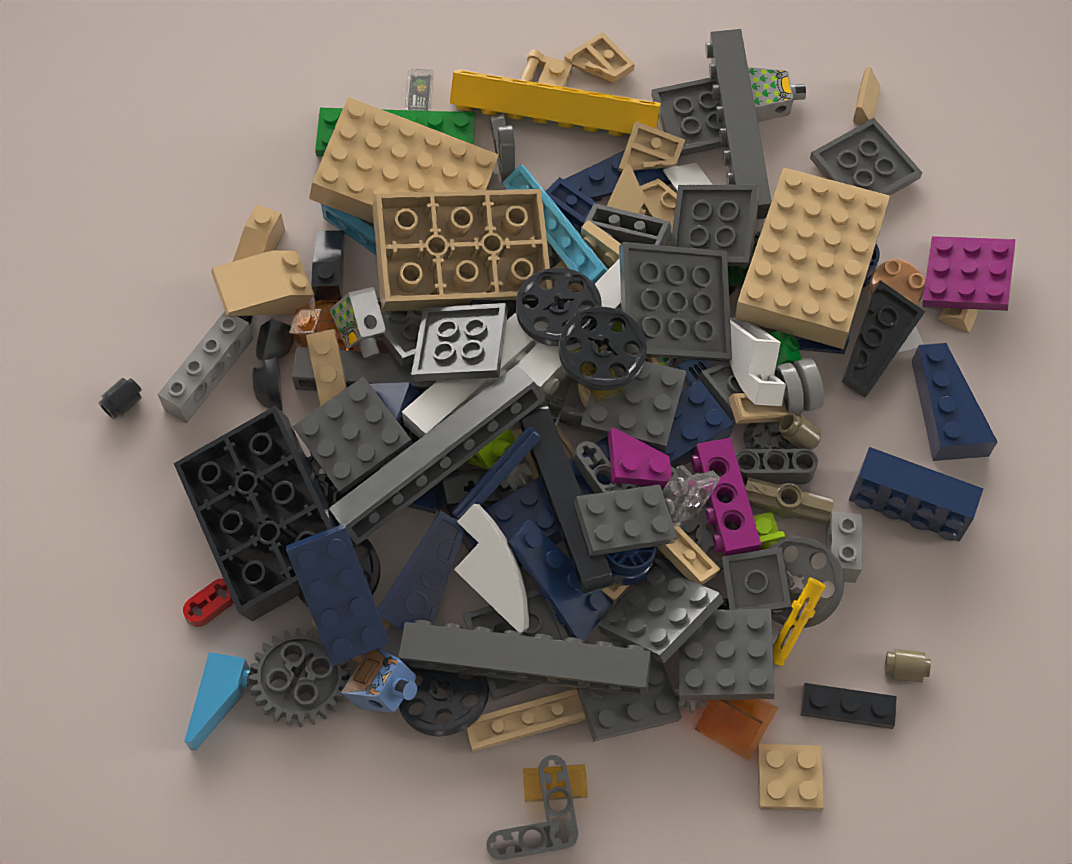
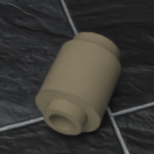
(799, 431)
(907, 665)

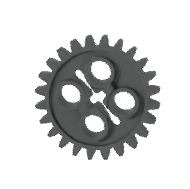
(275, 666)

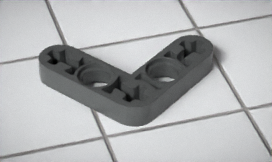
(504, 145)
(601, 466)
(546, 829)

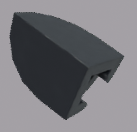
(273, 340)
(268, 384)

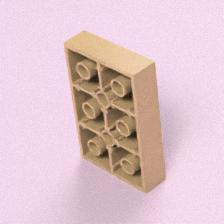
(391, 154)
(457, 246)
(812, 258)

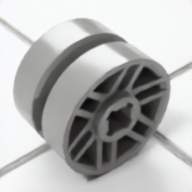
(802, 387)

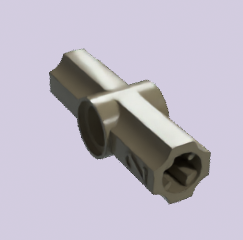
(805, 506)

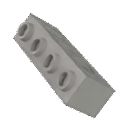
(205, 366)

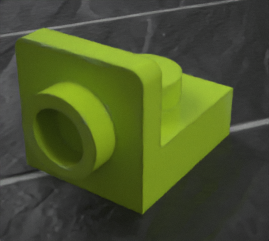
(767, 530)

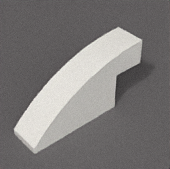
(755, 363)
(494, 568)

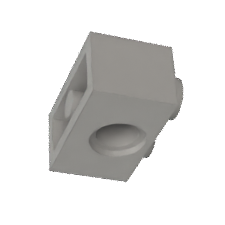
(845, 542)

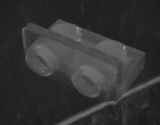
(688, 493)

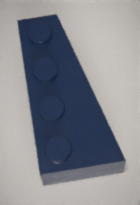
(949, 409)

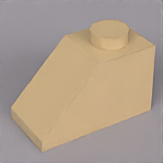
(627, 193)

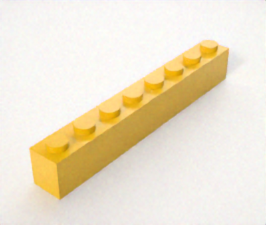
(551, 103)

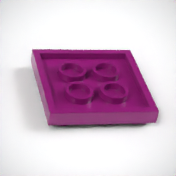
(969, 273)

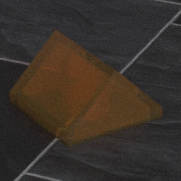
(737, 723)

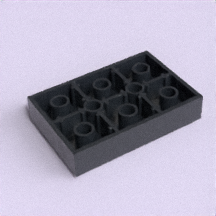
(252, 502)

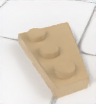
(659, 200)

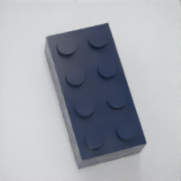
(915, 495)
(337, 594)

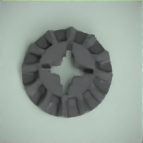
(755, 431)

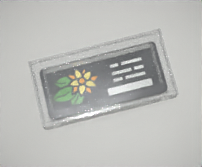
(419, 89)

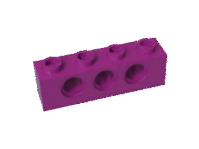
(720, 456)

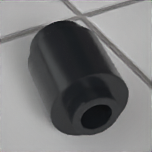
(120, 397)

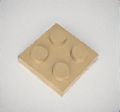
(790, 777)

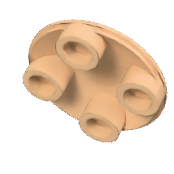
(901, 277)

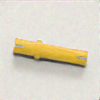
(813, 591)

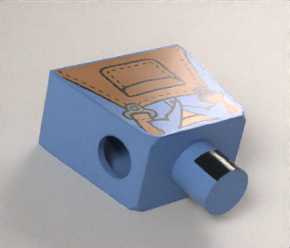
(380, 682)

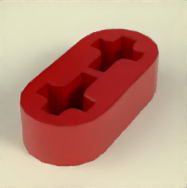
(209, 602)

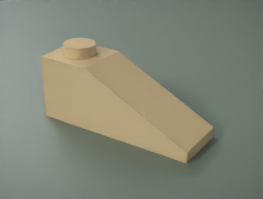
(260, 233)

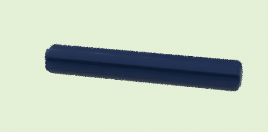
(498, 471)

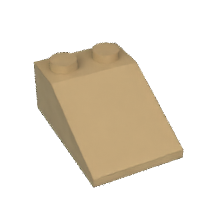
(263, 284)

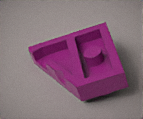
(636, 462)

